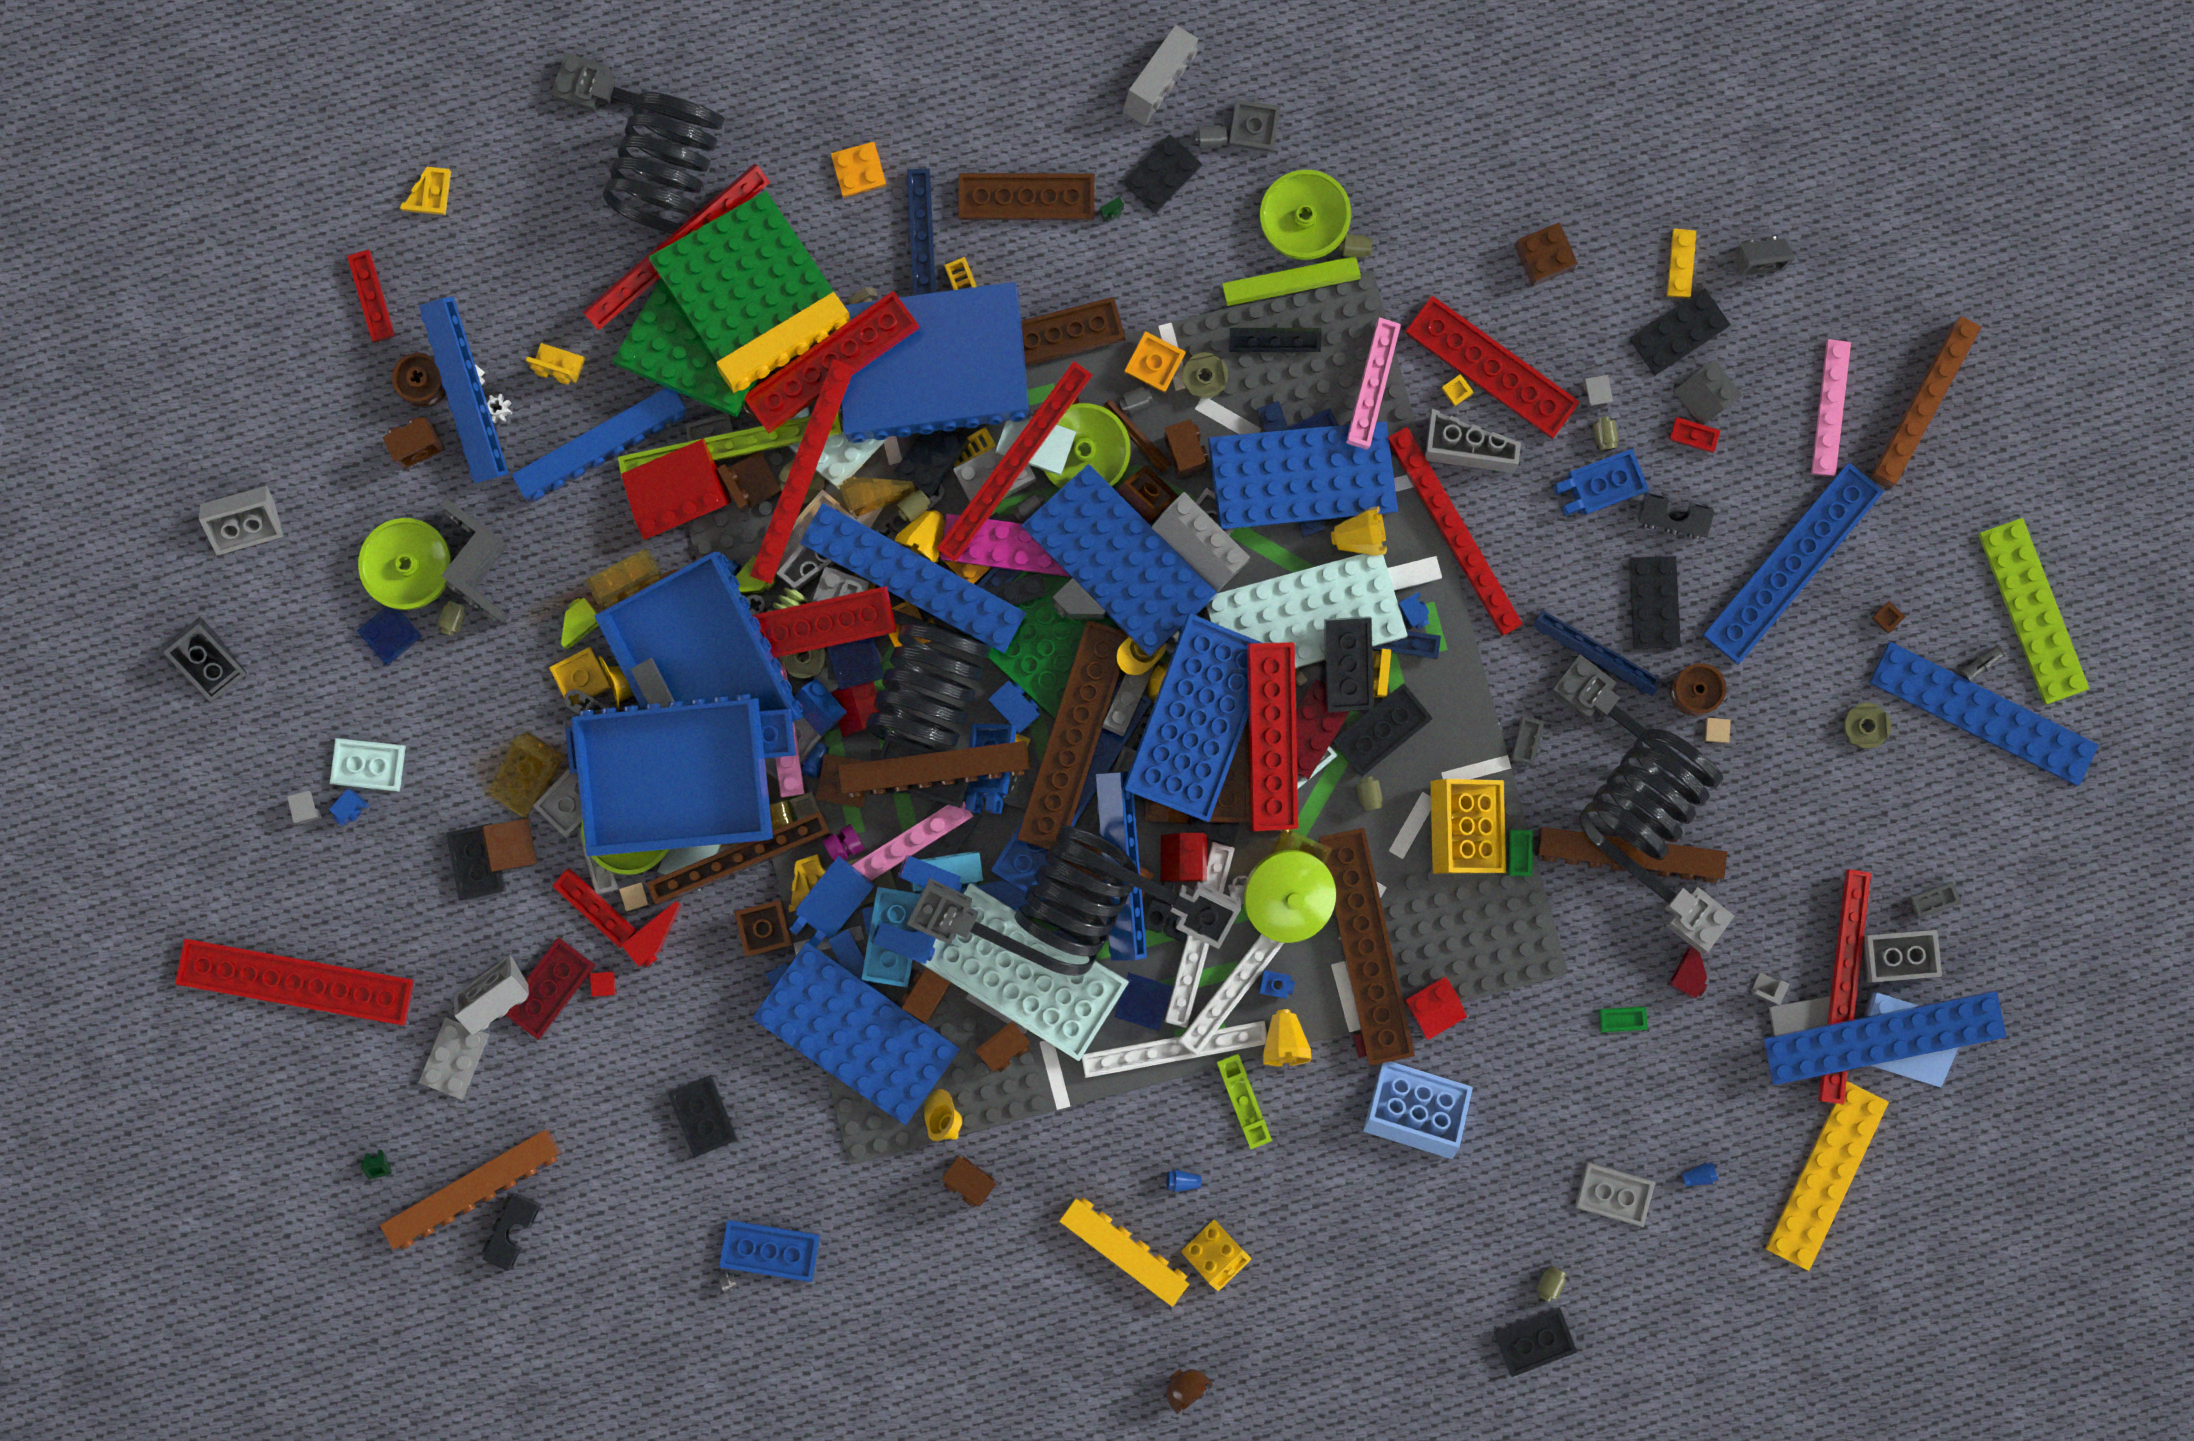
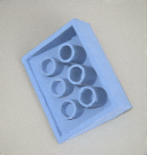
(1927, 1068)
(1418, 1109)

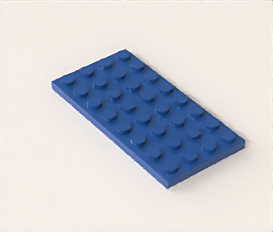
(1299, 476)
(1119, 560)
(1194, 721)
(856, 1033)

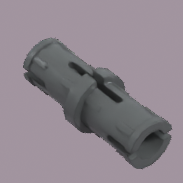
(1994, 654)

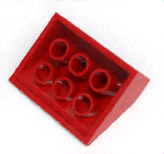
(674, 489)

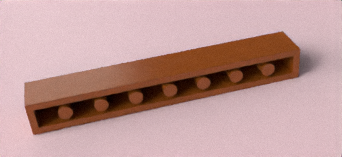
(1925, 402)
(470, 1189)

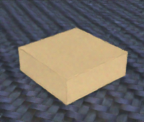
(1717, 730)
(634, 896)

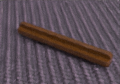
(1139, 438)

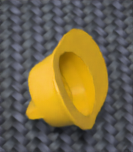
(1134, 660)
(618, 682)
(941, 1117)

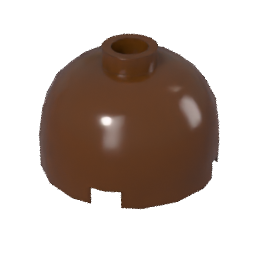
(1186, 1388)

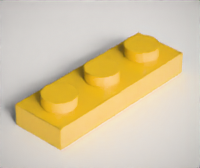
(1681, 263)

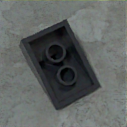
(204, 659)

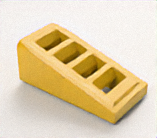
(957, 264)
(975, 437)

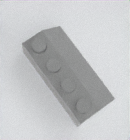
(1200, 542)

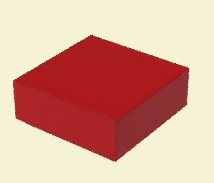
(602, 984)

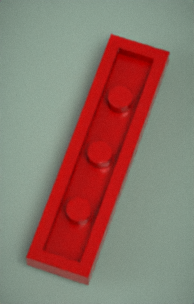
(371, 296)
(594, 907)

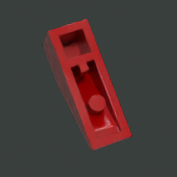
(650, 939)

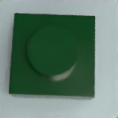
(1112, 209)

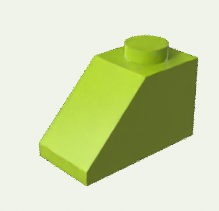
(750, 584)
(578, 622)

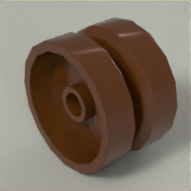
(407, 376)
(1701, 676)

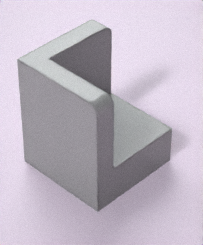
(1598, 390)
(303, 808)
(1769, 989)

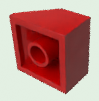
(858, 705)
(1184, 857)
(1435, 1008)

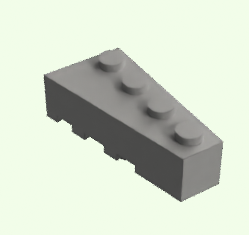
(1160, 75)
(1468, 445)
(806, 564)

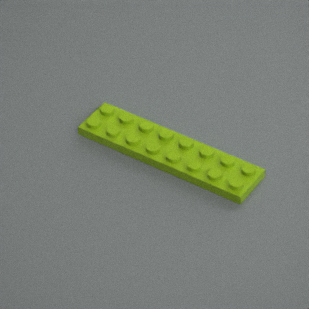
(2033, 611)

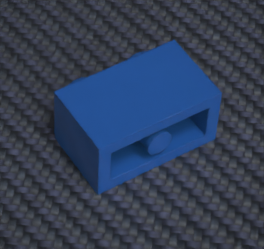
(1014, 706)
(819, 707)

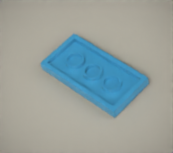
(880, 963)

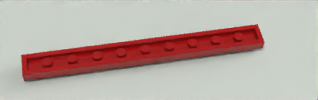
(644, 273)
(1014, 461)
(802, 471)
(1454, 531)
(1846, 969)

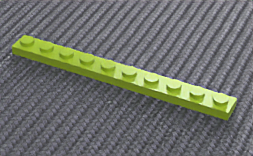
(736, 443)

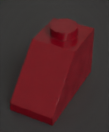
(1690, 974)

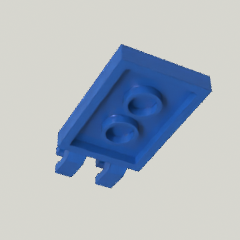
(1603, 483)
(995, 788)
(832, 900)

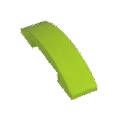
(1244, 1101)

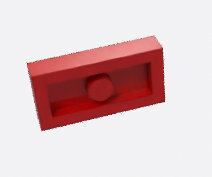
(1694, 435)

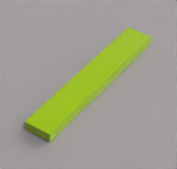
(1291, 281)

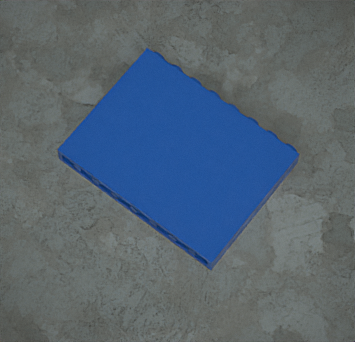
(949, 373)
(698, 638)
(672, 776)

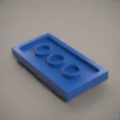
(769, 1250)

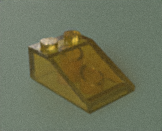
(870, 494)
(525, 773)

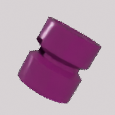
(844, 843)

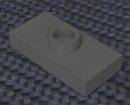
(1527, 740)
(1934, 900)

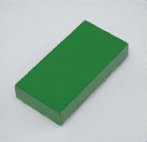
(1520, 853)
(1623, 1019)

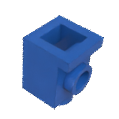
(1414, 611)
(348, 807)
(1267, 987)

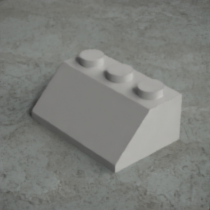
(240, 520)
(490, 996)

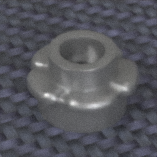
(727, 1282)

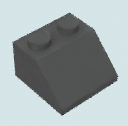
(1763, 256)
(1707, 393)
(1076, 603)

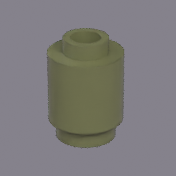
(1356, 246)
(1605, 434)
(913, 506)
(451, 618)
(1369, 793)
(1551, 1283)

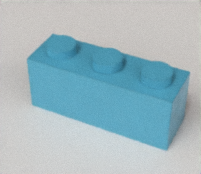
(963, 864)

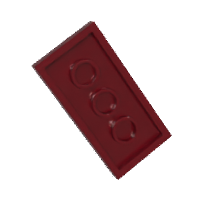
(1315, 728)
(551, 988)

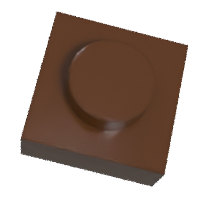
(1888, 617)

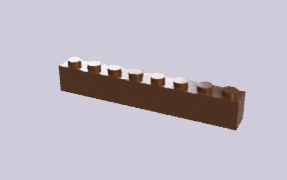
(934, 767)
(738, 859)
(1680, 859)

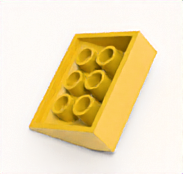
(1468, 826)

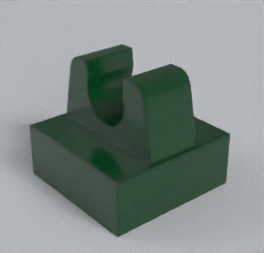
(376, 1166)

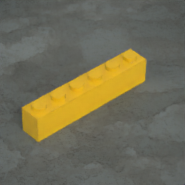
(783, 343)
(1125, 1252)

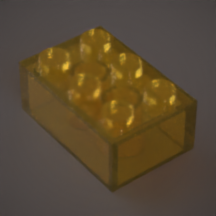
(624, 578)

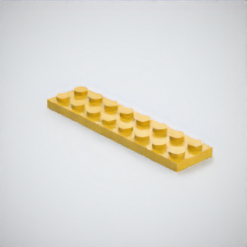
(1826, 1176)

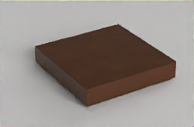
(509, 845)

